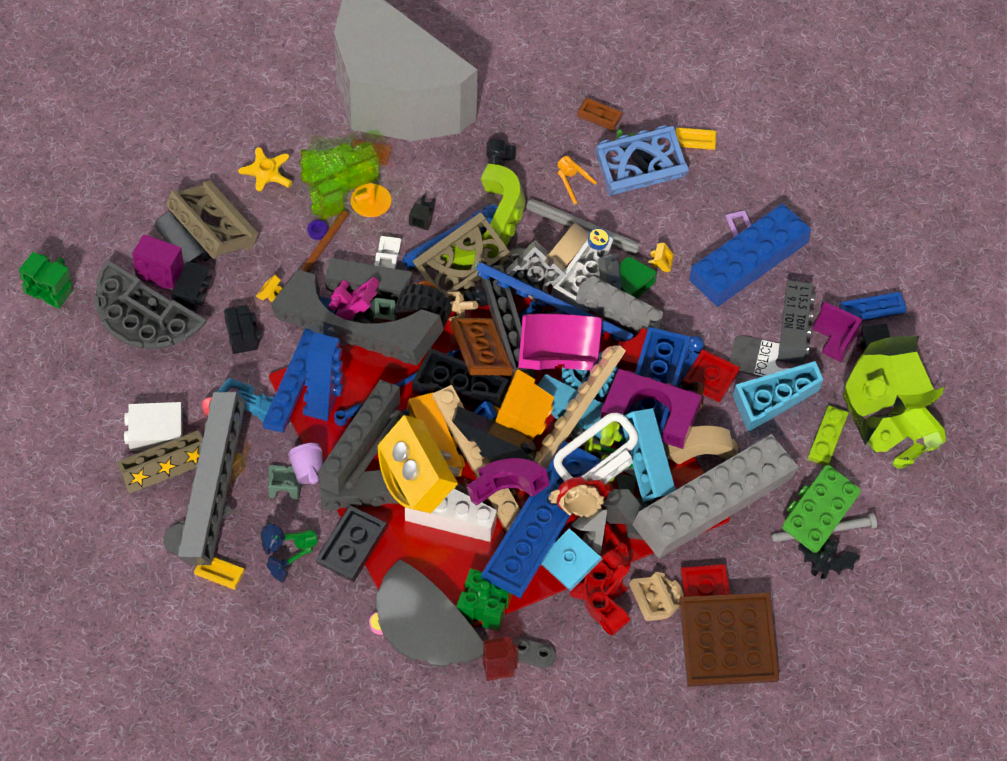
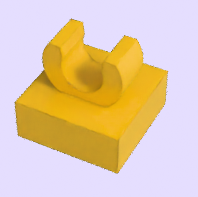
(662, 257)
(269, 288)

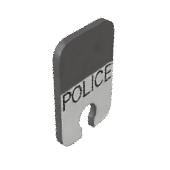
(755, 356)

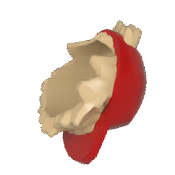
(579, 496)

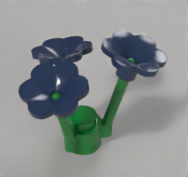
(273, 537)

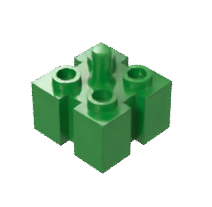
(46, 279)
(483, 601)

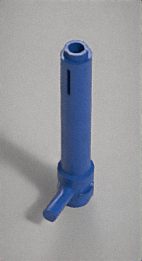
(488, 212)

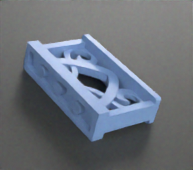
(624, 181)

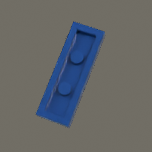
(875, 306)

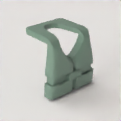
(283, 479)

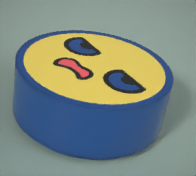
(598, 239)

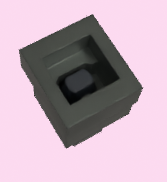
(419, 214)

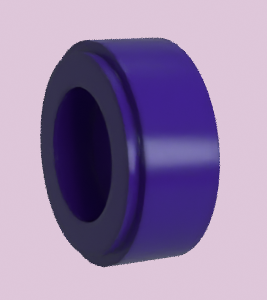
(317, 229)

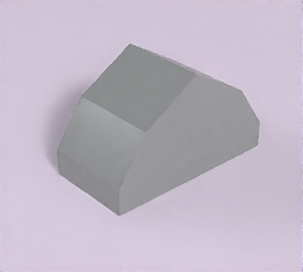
(399, 76)

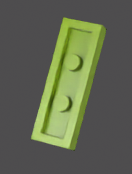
(828, 435)

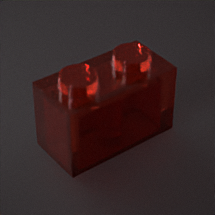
(499, 658)

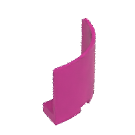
(560, 340)

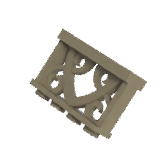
(217, 205)
(470, 230)

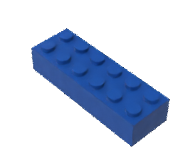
(750, 254)
(663, 360)

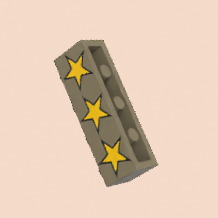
(160, 462)

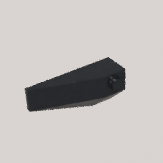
(493, 438)

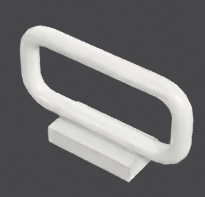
(613, 463)

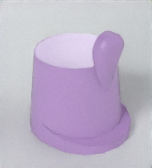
(306, 462)

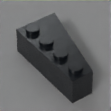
(442, 370)

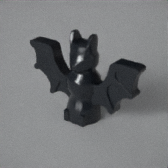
(825, 560)

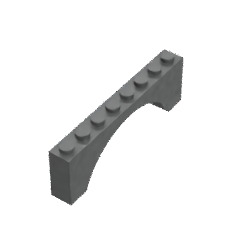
(400, 339)

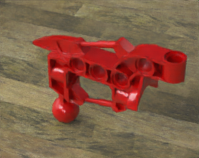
(595, 591)

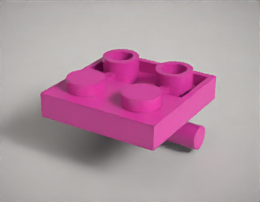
(355, 301)

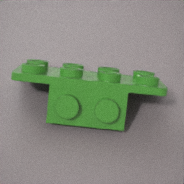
(820, 508)

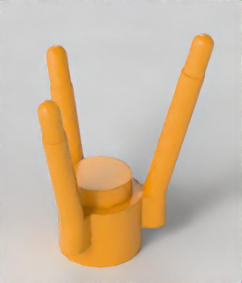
(569, 168)

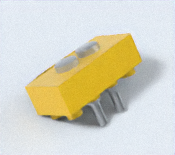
(417, 464)

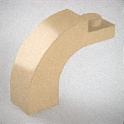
(569, 244)
(704, 441)

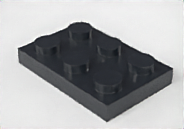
(352, 543)

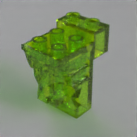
(336, 172)

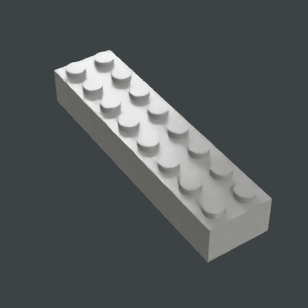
(714, 496)

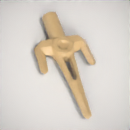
(460, 305)

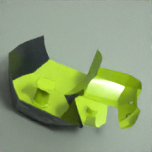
(888, 376)

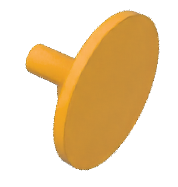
(371, 200)

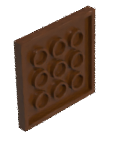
(728, 639)

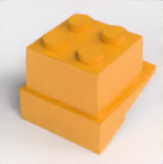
(525, 406)

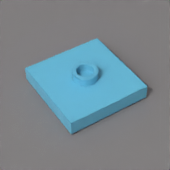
(570, 559)

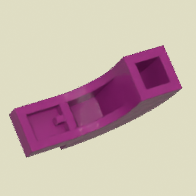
(508, 474)

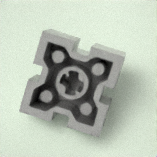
(537, 268)

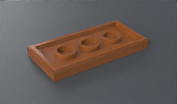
(481, 346)

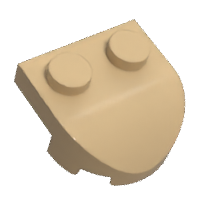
(656, 596)

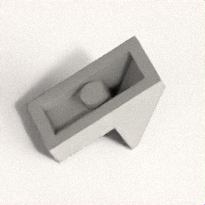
(593, 528)

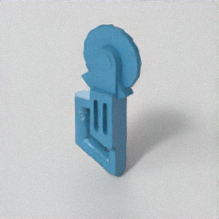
(256, 404)

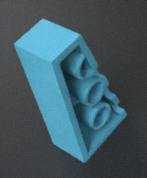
(775, 393)

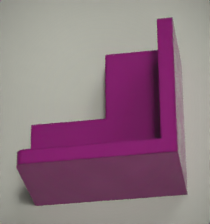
(840, 327)

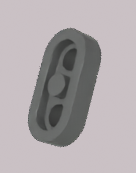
(532, 653)

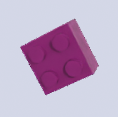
(157, 261)

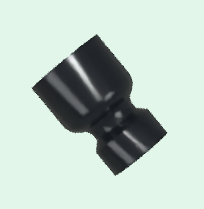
(498, 150)

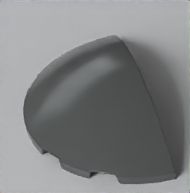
(139, 313)
(423, 620)

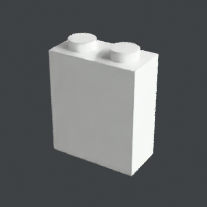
(152, 424)

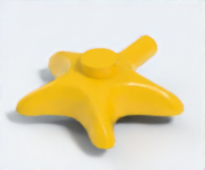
(266, 170)

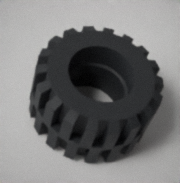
(422, 297)

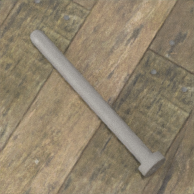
(845, 525)

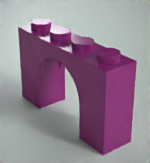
(682, 404)

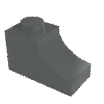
(621, 507)

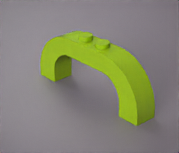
(500, 181)

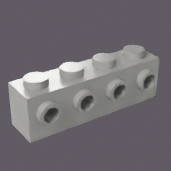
(617, 305)

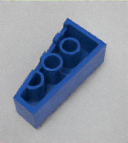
(323, 376)

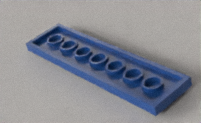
(534, 530)

